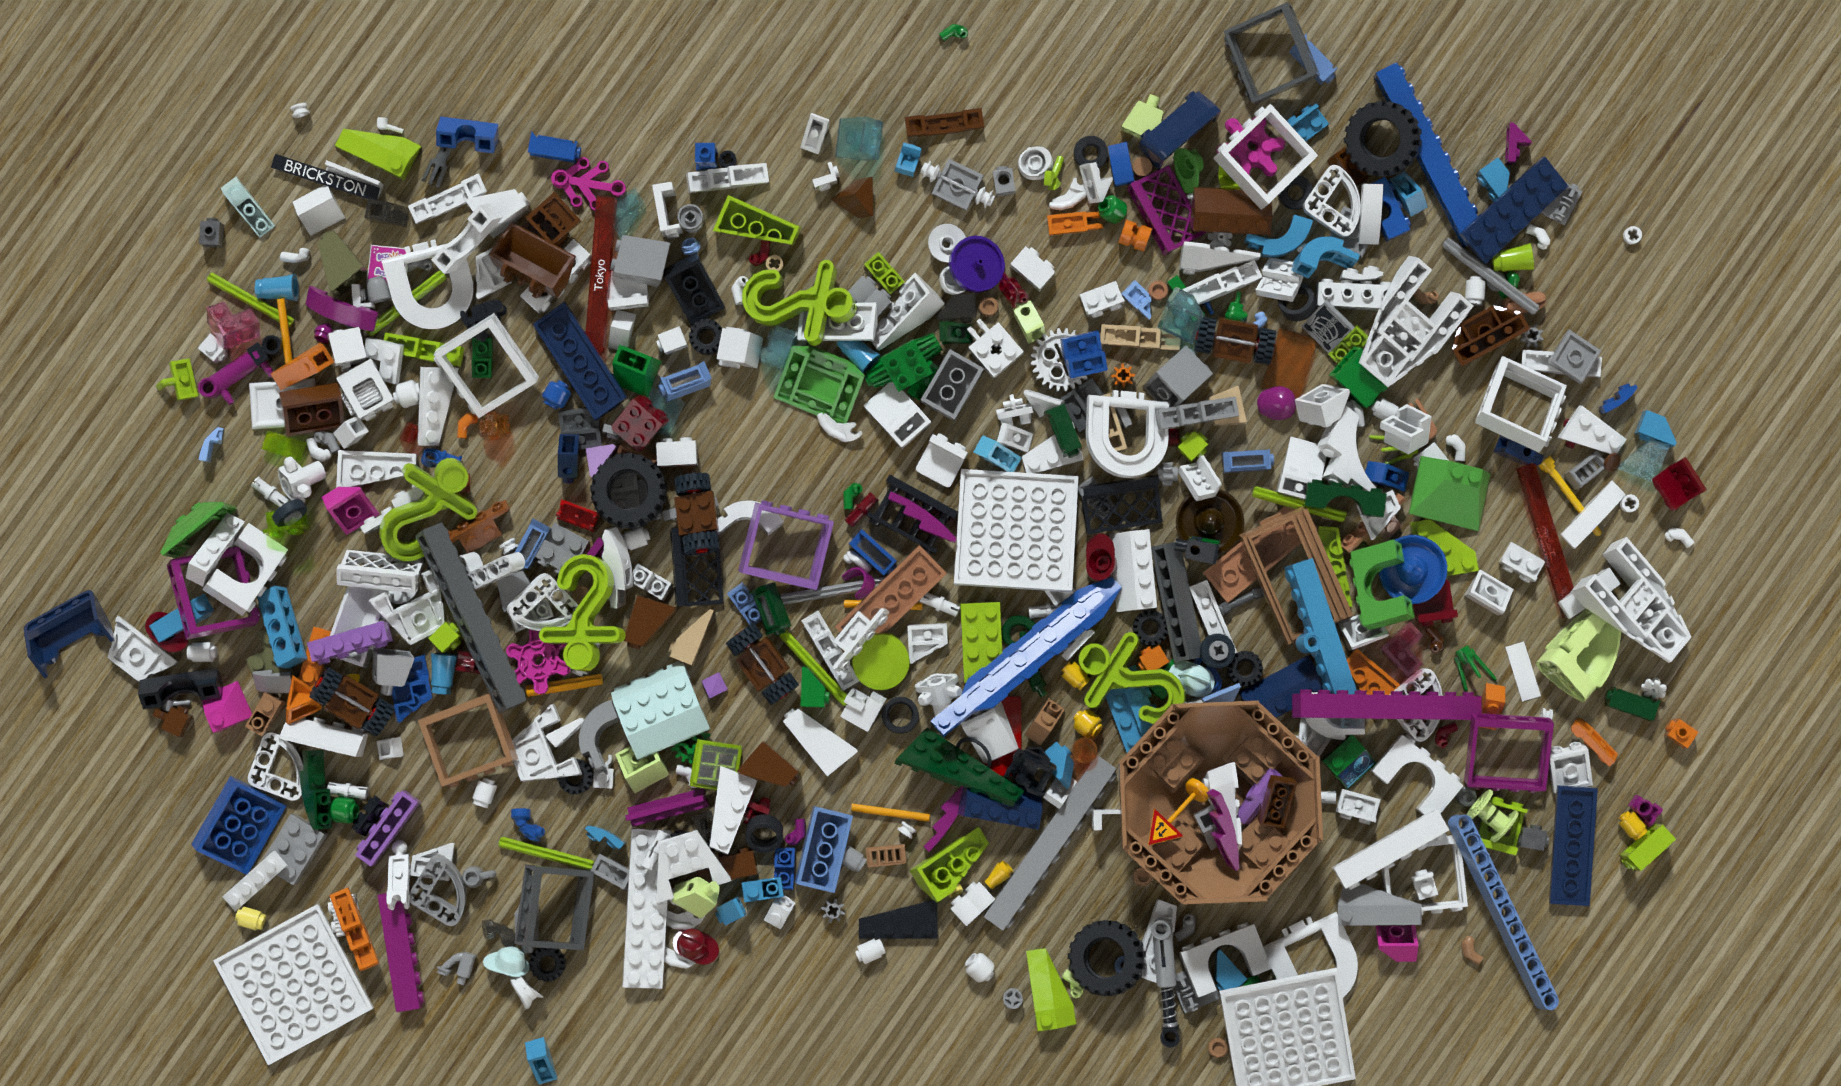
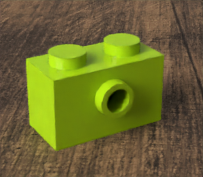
(446, 637)

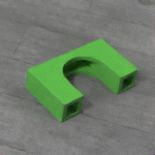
(1366, 564)

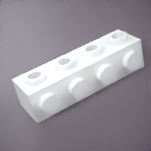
(1350, 295)

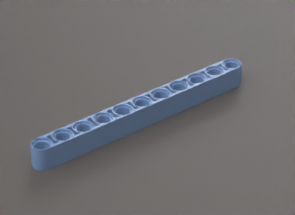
(1495, 908)

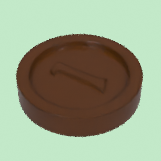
(1612, 462)

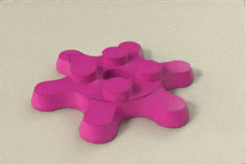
(1264, 147)
(526, 659)

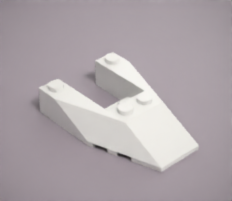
(1403, 334)
(1645, 609)

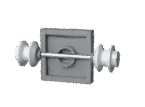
(957, 184)

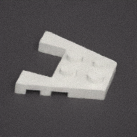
(416, 618)
(535, 755)
(682, 856)

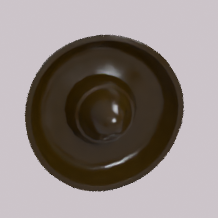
(1211, 518)

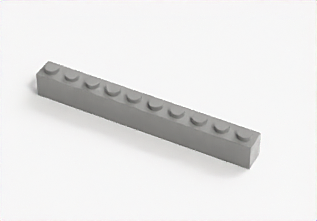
(1049, 843)

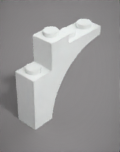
(1340, 445)

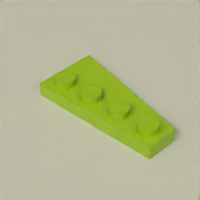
(1332, 544)

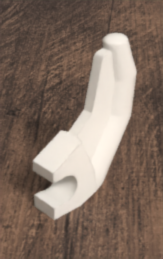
(1071, 198)
(838, 430)
(682, 921)
(676, 960)

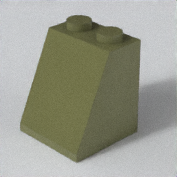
(339, 263)

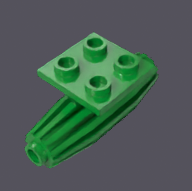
(904, 364)

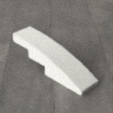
(727, 178)
(1225, 282)
(1539, 362)
(1592, 514)
(828, 648)

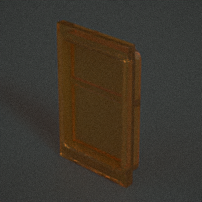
(1289, 361)

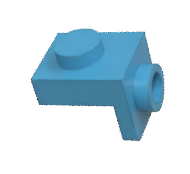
(908, 159)

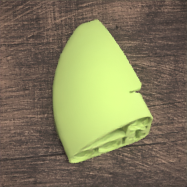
(1581, 655)

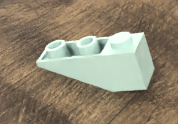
(247, 206)

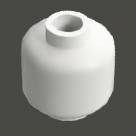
(407, 393)
(979, 967)

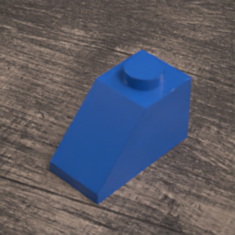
(1387, 475)

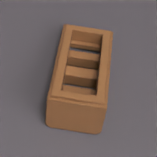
(901, 847)

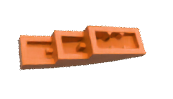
(354, 929)

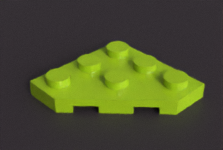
(1458, 555)

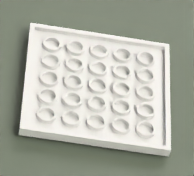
(1016, 530)
(293, 984)
(1289, 1031)

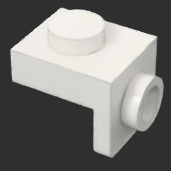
(824, 183)
(779, 911)

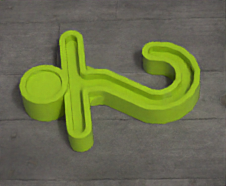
(819, 301)
(439, 494)
(580, 632)
(1114, 674)

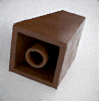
(647, 621)
(769, 766)

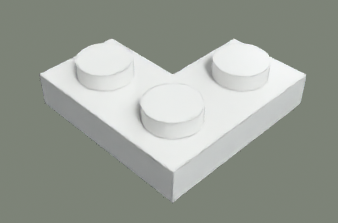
(390, 356)

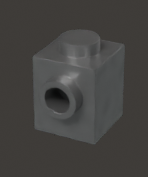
(211, 233)
(1533, 838)

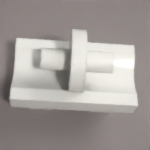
(1023, 411)

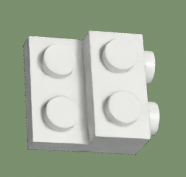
(1570, 766)

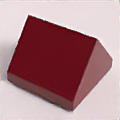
(1173, 437)

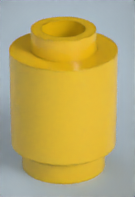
(1075, 675)
(1632, 825)

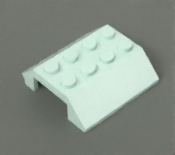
(659, 710)

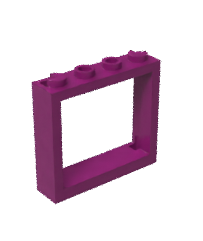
(184, 605)
(1511, 722)

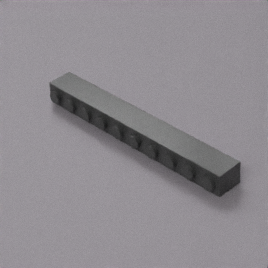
(470, 617)

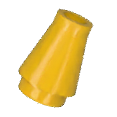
(999, 874)

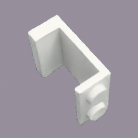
(1097, 817)

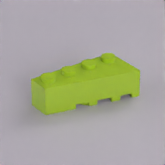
(749, 221)

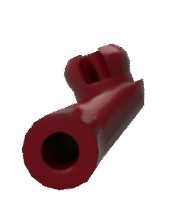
(761, 256)

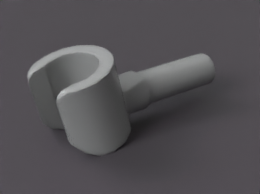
(166, 707)

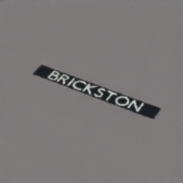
(325, 177)

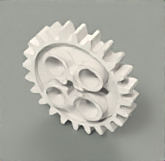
(1045, 365)

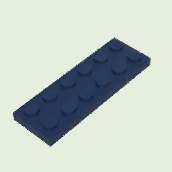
(1513, 210)
(580, 361)
(1573, 845)

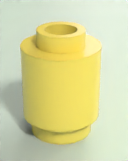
(250, 918)

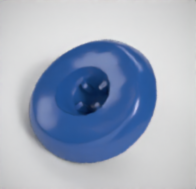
(1420, 574)

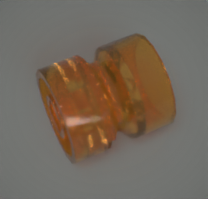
(1084, 750)

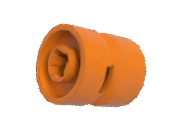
(1135, 235)

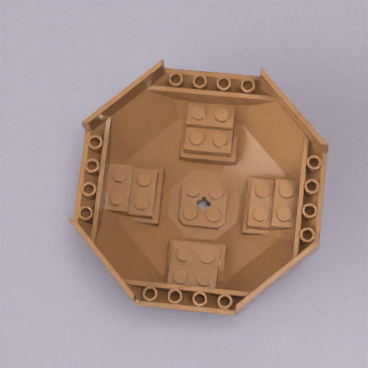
(1188, 745)

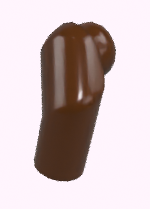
(1437, 639)

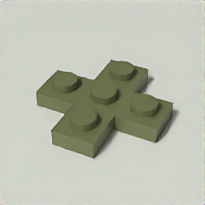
(265, 659)

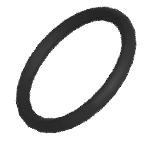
(978, 743)

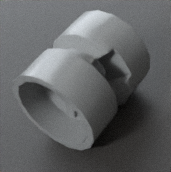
(691, 218)

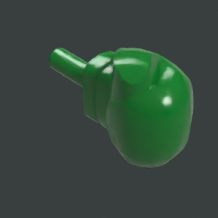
(1235, 310)

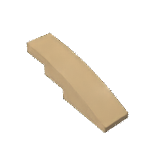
(1139, 337)

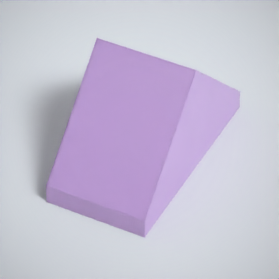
(598, 455)

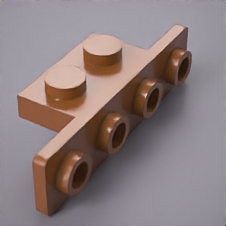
(481, 529)

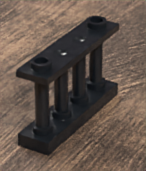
(912, 494)

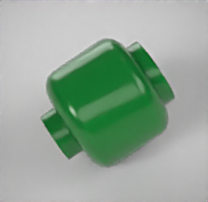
(1112, 209)
(344, 810)

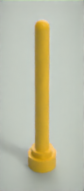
(1548, 466)

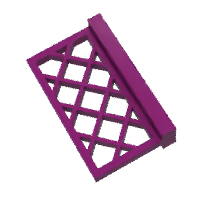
(1150, 215)
(667, 807)

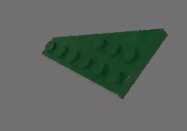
(954, 766)

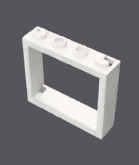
(1241, 177)
(508, 345)
(1533, 380)
(1438, 907)

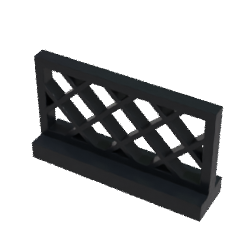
(1119, 487)
(680, 572)

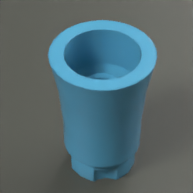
(278, 287)
(859, 354)
(442, 672)

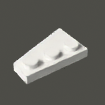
(1590, 431)
(1047, 456)

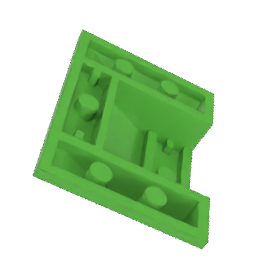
(819, 383)
(1449, 492)
(188, 525)

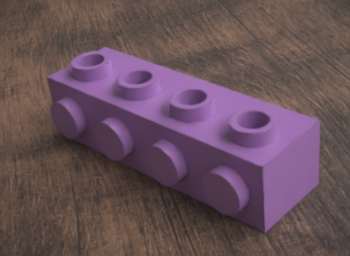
(351, 641)
(388, 827)

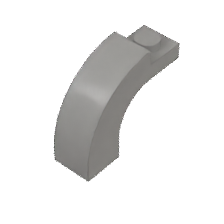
(591, 730)

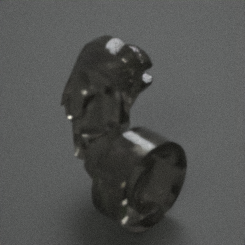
(492, 928)

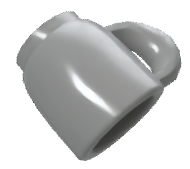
(377, 290)
(475, 876)

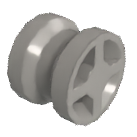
(1014, 1000)

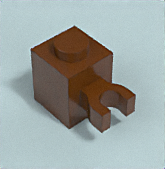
(175, 720)

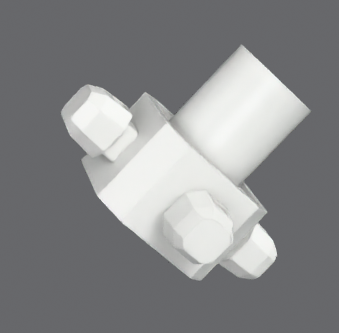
(297, 480)
(938, 691)

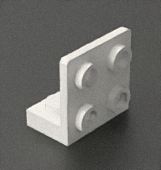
(627, 294)

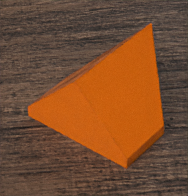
(299, 703)

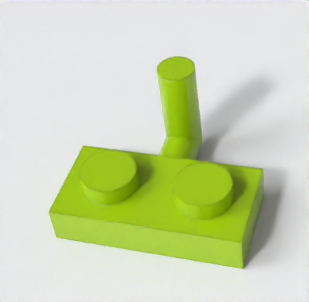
(182, 379)

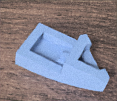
(1138, 298)
(207, 447)

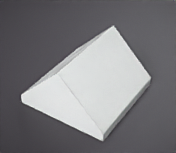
(318, 210)
(1489, 593)
(1357, 635)

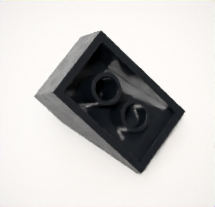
(693, 288)

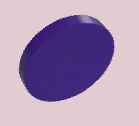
(976, 264)

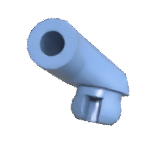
(1261, 319)

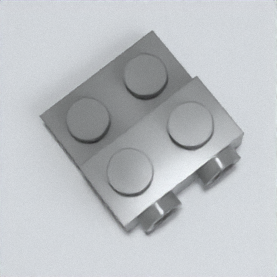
(560, 547)

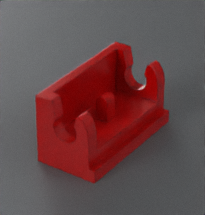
(577, 515)

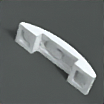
(447, 200)

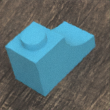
(997, 454)

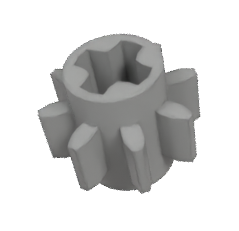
(1532, 341)
(1167, 473)
(832, 916)

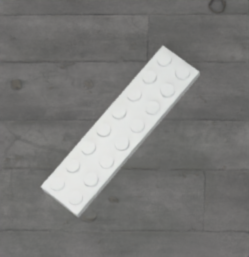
(644, 918)

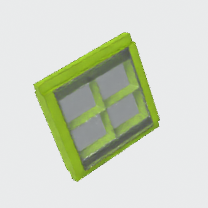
(709, 758)

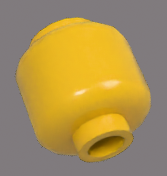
(1087, 723)

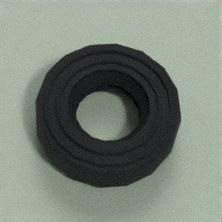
(1091, 141)
(1296, 204)

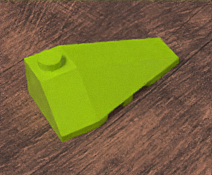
(383, 151)
(1050, 998)

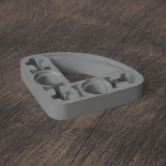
(427, 896)

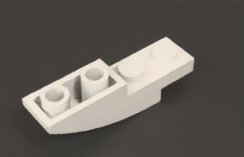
(401, 498)
(618, 560)

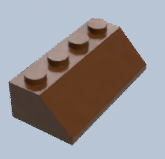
(1228, 212)

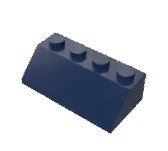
(1277, 689)
(1024, 813)

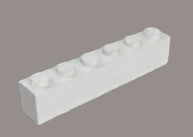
(1391, 848)

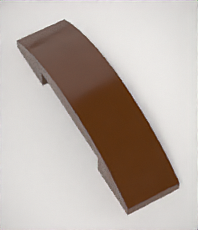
(944, 123)

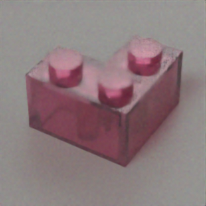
(231, 328)
(1397, 649)

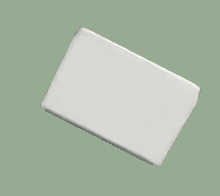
(390, 748)

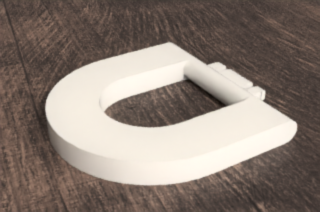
(406, 304)
(1098, 441)
(1336, 938)

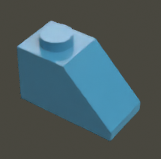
(1408, 193)
(1061, 758)
(730, 911)
(1227, 973)
(540, 1060)

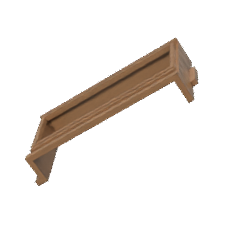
(1314, 549)

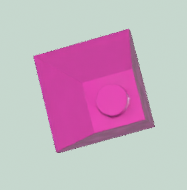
(349, 507)
(228, 709)
(1398, 942)

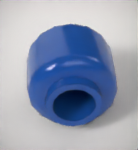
(556, 394)

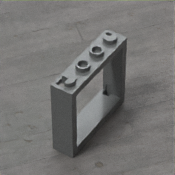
(1299, 38)
(529, 906)

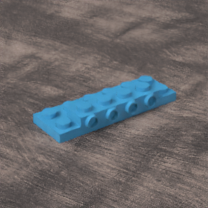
(1125, 709)

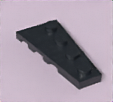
(909, 922)

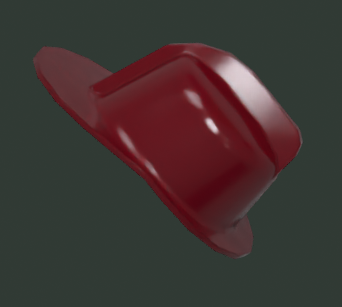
(1100, 557)
(173, 644)
(696, 946)

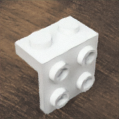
(941, 460)

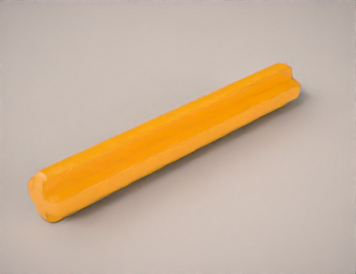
(568, 684)

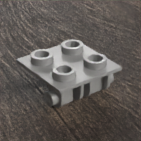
(1563, 205)
(1187, 996)

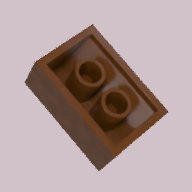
(312, 409)

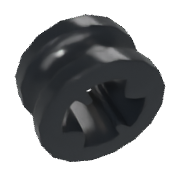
(732, 155)

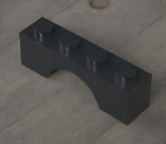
(158, 690)

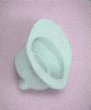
(1195, 678)
(507, 961)

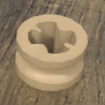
(775, 258)

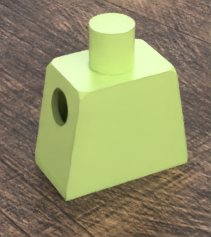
(1143, 117)
(1031, 324)
(696, 896)

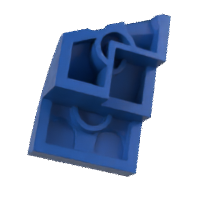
(415, 691)

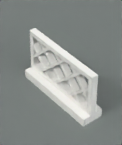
(373, 577)

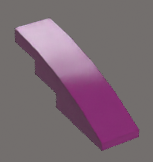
(928, 522)
(942, 825)
(1225, 834)

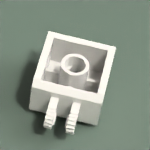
(994, 337)

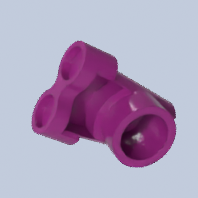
(1647, 811)

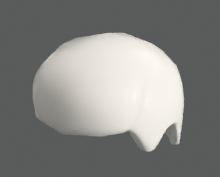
(948, 284)

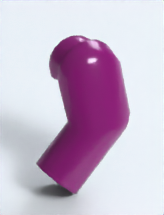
(797, 834)

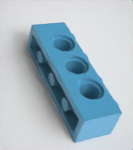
(281, 627)

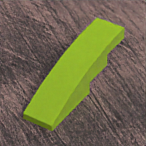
(424, 349)

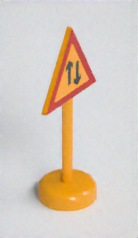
(1162, 829)

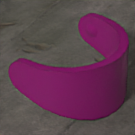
(868, 583)

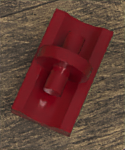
(466, 663)
(754, 809)

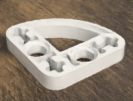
(1322, 207)
(547, 592)
(1434, 685)
(268, 777)

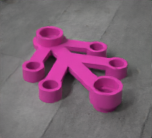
(585, 182)

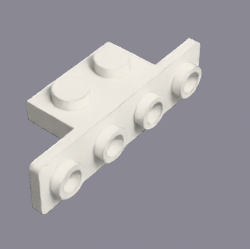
(855, 635)

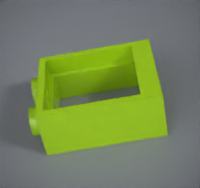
(1647, 848)

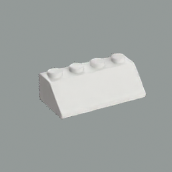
(1134, 571)
(326, 736)

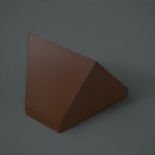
(857, 198)

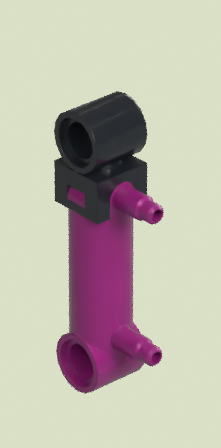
(255, 357)

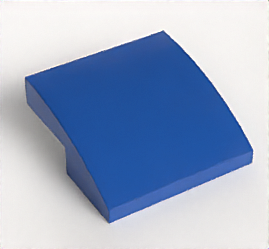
(1083, 354)

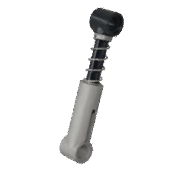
(1166, 979)

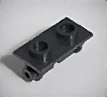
(365, 822)

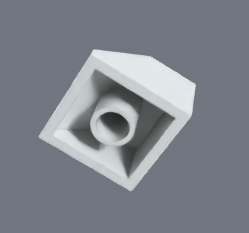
(1322, 405)

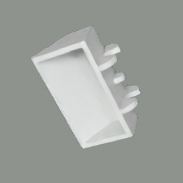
(355, 613)

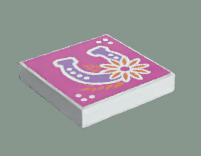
(380, 253)

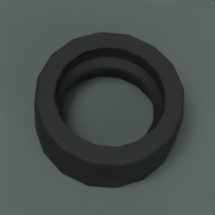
(1303, 313)
(902, 700)
(764, 821)

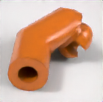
(463, 424)

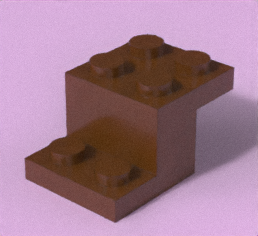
(552, 220)

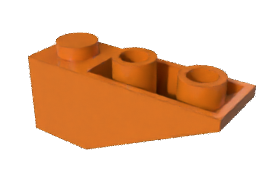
(302, 366)

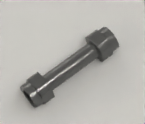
(1256, 593)

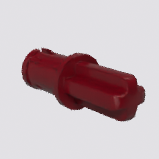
(861, 509)

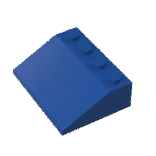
(238, 825)

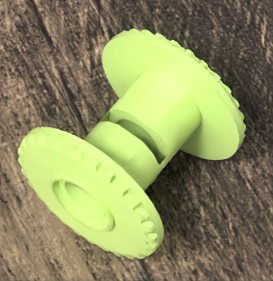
(1492, 816)

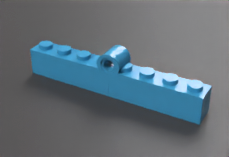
(1318, 627)

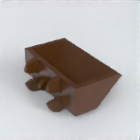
(532, 261)

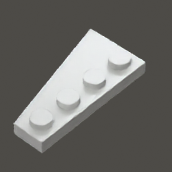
(731, 802)

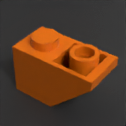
(1493, 700)

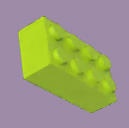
(980, 635)

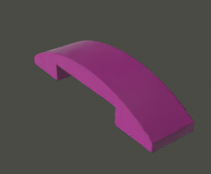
(340, 311)

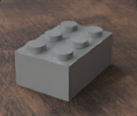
(952, 385)
(297, 847)

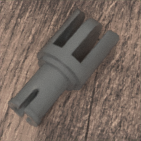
(437, 163)

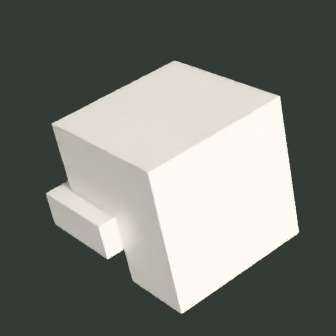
(347, 348)
(739, 348)
(1407, 429)
(862, 709)

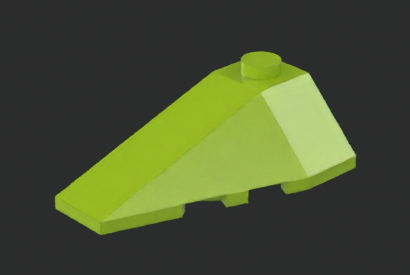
(945, 869)

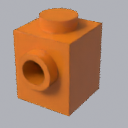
(1152, 658)
(1680, 732)

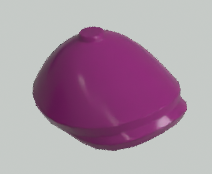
(1277, 403)

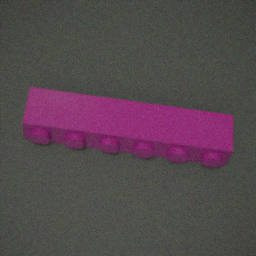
(401, 955)

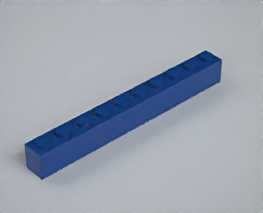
(1431, 158)

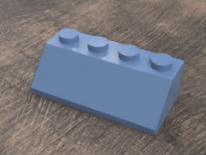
(823, 849)

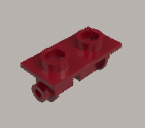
(1012, 290)

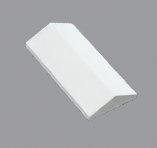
(859, 328)

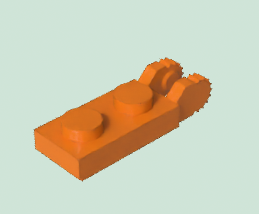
(1072, 223)
(1594, 741)

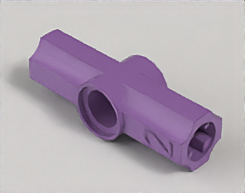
(1254, 798)

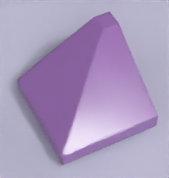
(714, 685)

